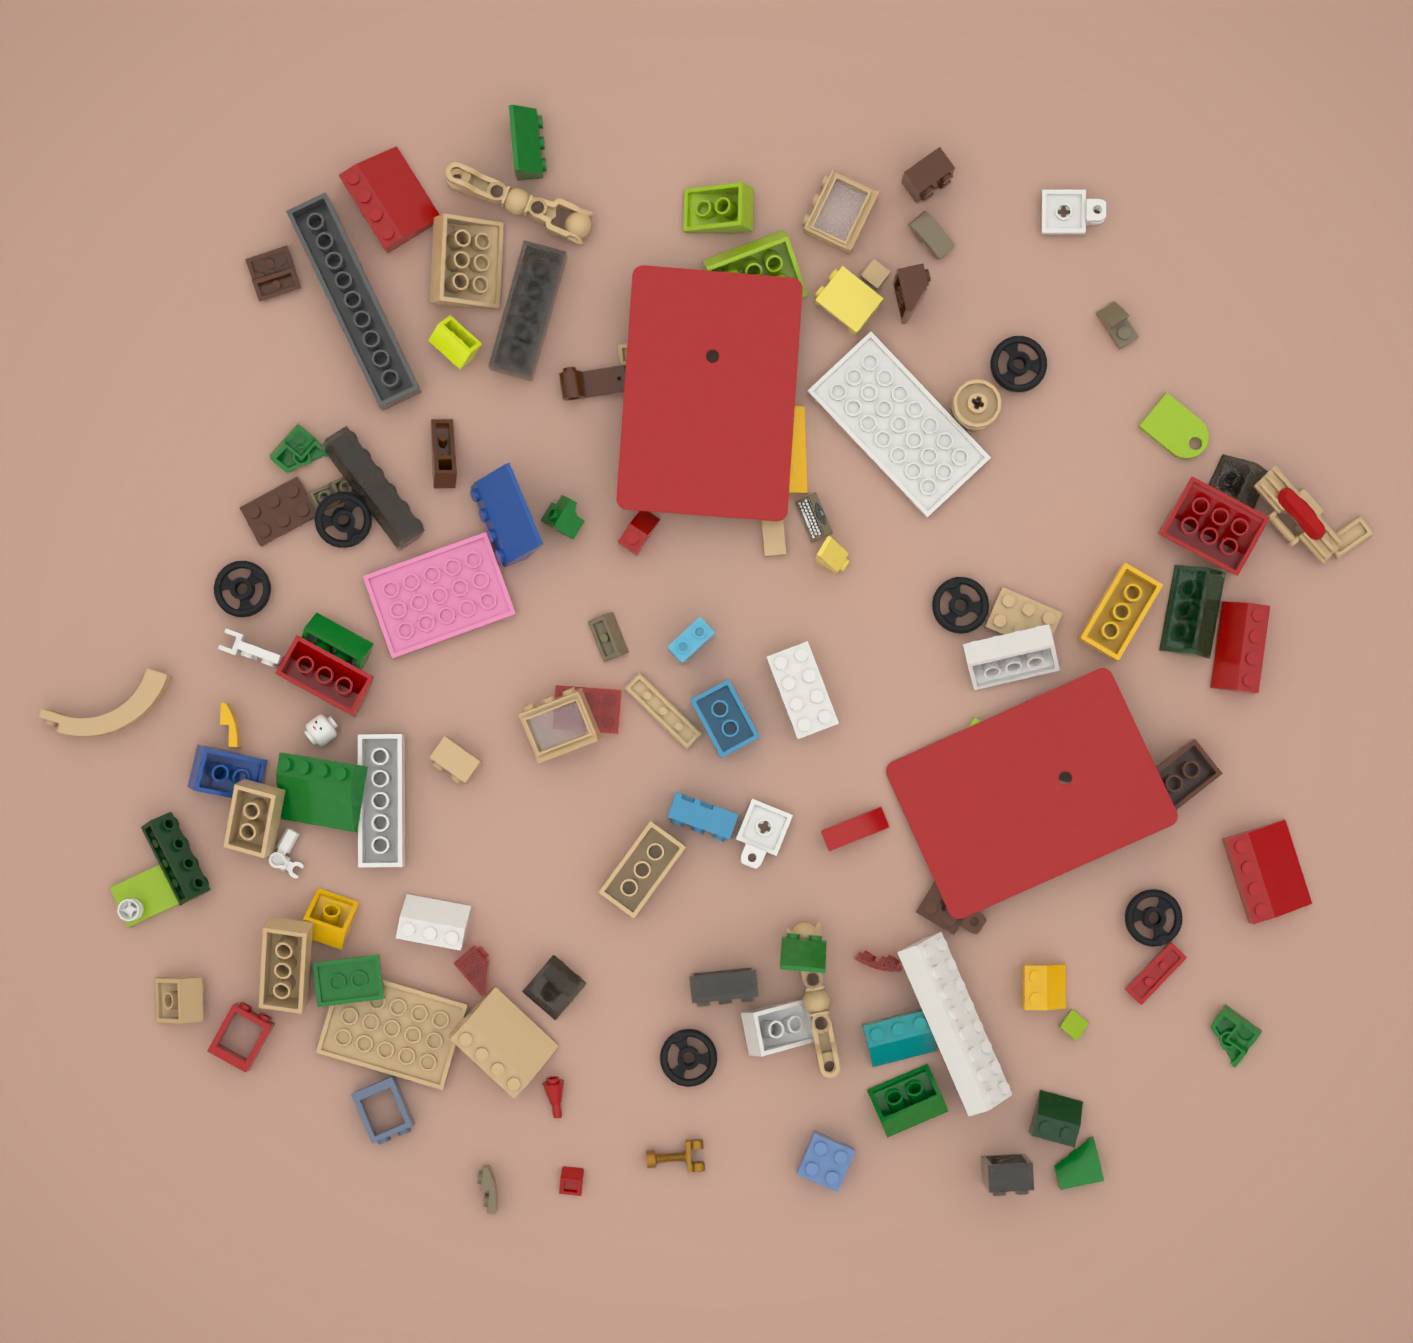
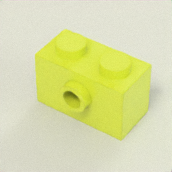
(447, 341)

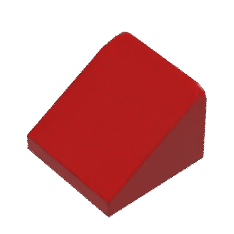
(571, 1180)

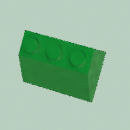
(527, 142)
(337, 640)
(907, 1100)

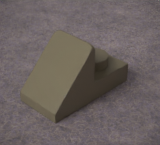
(1117, 325)

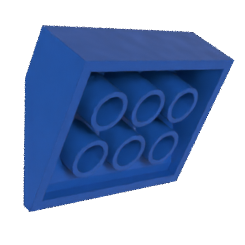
(506, 516)

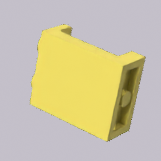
(848, 299)

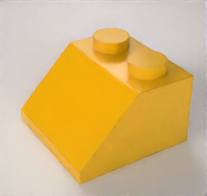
(331, 917)
(1043, 986)

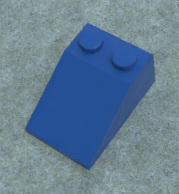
(218, 770)

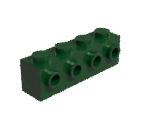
(175, 858)

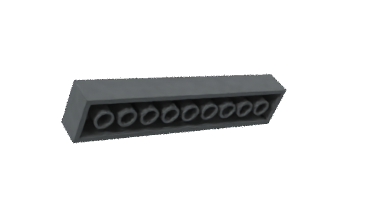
(354, 301)

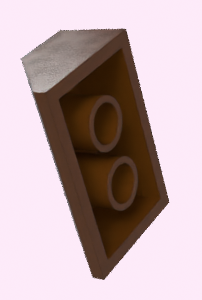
(910, 288)

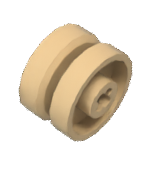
(976, 392)

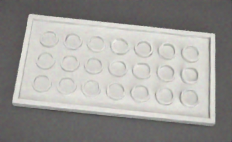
(898, 424)

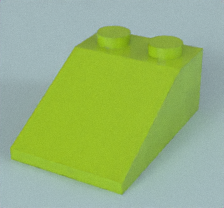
(719, 209)

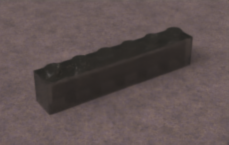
(372, 486)

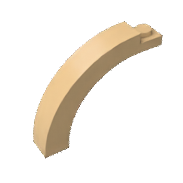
(134, 709)

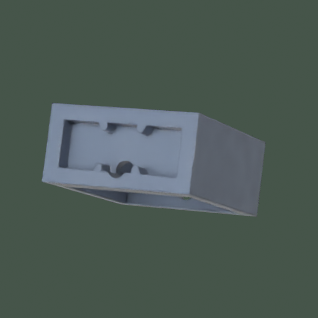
(390, 1082)

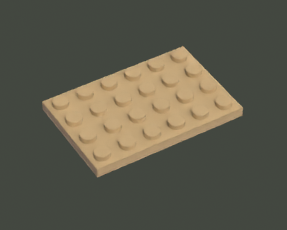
(395, 1034)

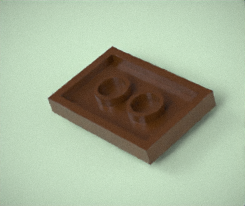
(278, 511)

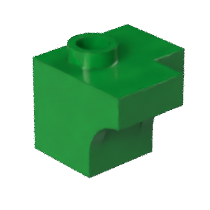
(563, 517)

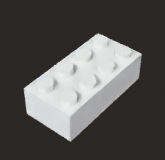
(802, 690)

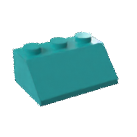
(898, 1037)

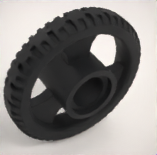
(1010, 346)
(354, 535)
(256, 576)
(953, 587)
(1166, 902)
(708, 1059)

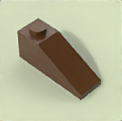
(443, 453)

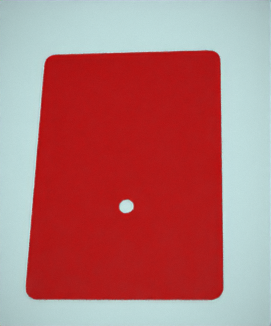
(701, 430)
(993, 800)

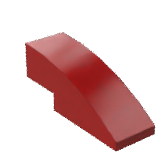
(854, 829)

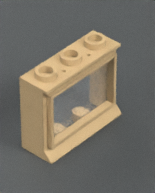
(839, 212)
(559, 724)

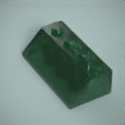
(1192, 611)

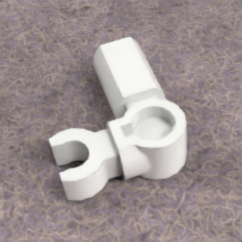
(279, 859)

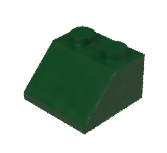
(1056, 1118)

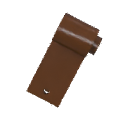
(591, 383)

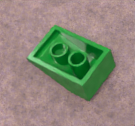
(803, 953)

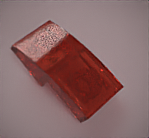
(886, 964)

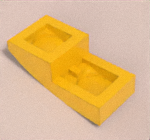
(229, 718)

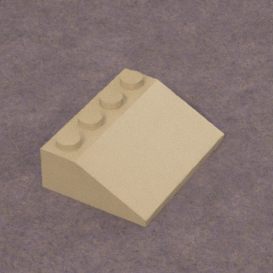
(466, 262)
(503, 1042)

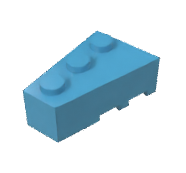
(702, 816)

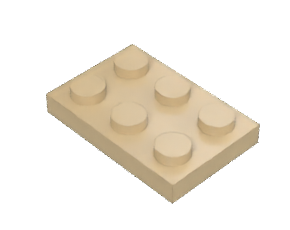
(1017, 613)

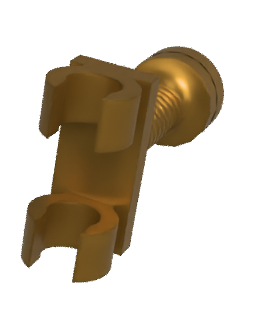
(699, 1166)

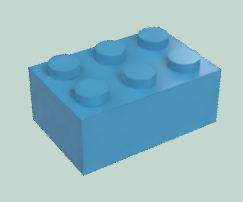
(725, 718)

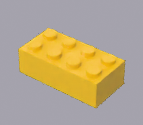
(1120, 612)

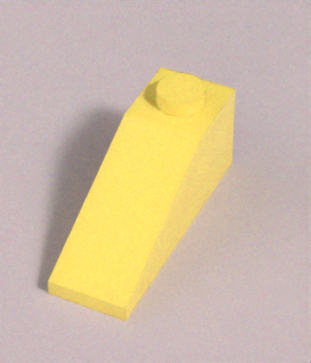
(832, 556)

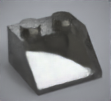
(1237, 479)
(554, 987)

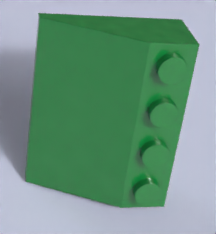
(321, 791)

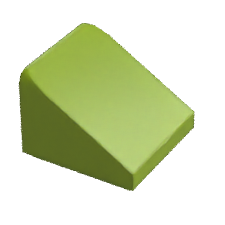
(1073, 1024)

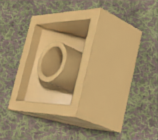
(179, 1000)

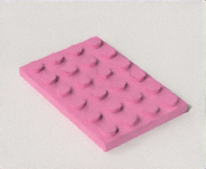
(439, 595)

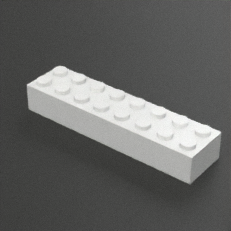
(955, 1024)

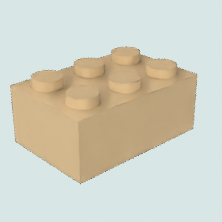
(254, 818)

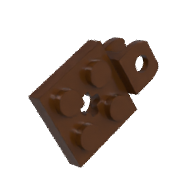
(932, 910)

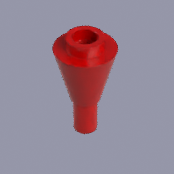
(554, 1089)

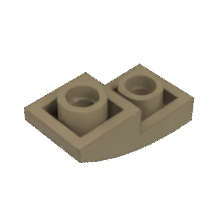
(930, 233)
(319, 494)
(488, 1183)

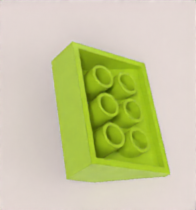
(765, 256)

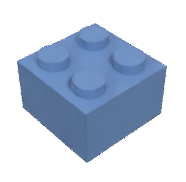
(825, 1161)

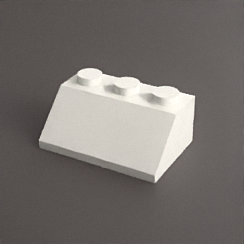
(433, 922)

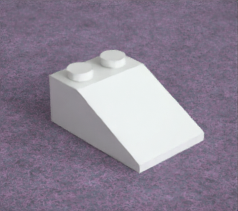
(777, 1027)

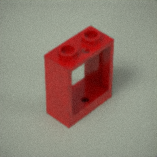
(232, 1057)

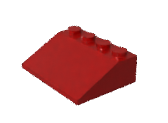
(390, 198)
(1214, 526)
(1267, 872)

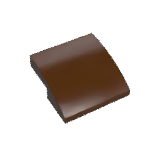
(273, 273)

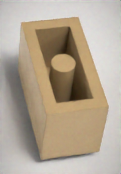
(454, 759)

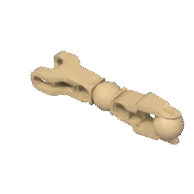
(518, 202)
(817, 1002)

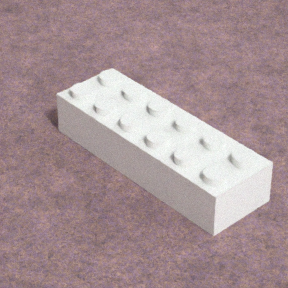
(383, 803)

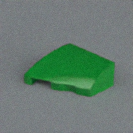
(297, 449)
(1235, 1033)
(1079, 1167)

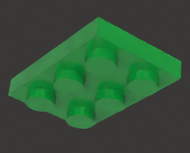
(348, 980)

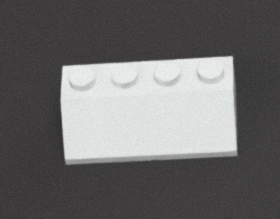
(1011, 657)

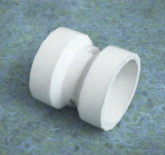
(126, 909)

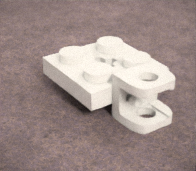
(1080, 212)
(250, 651)
(759, 843)

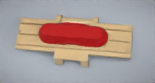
(1304, 511)

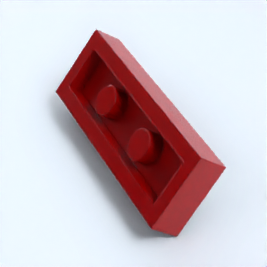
(1155, 973)

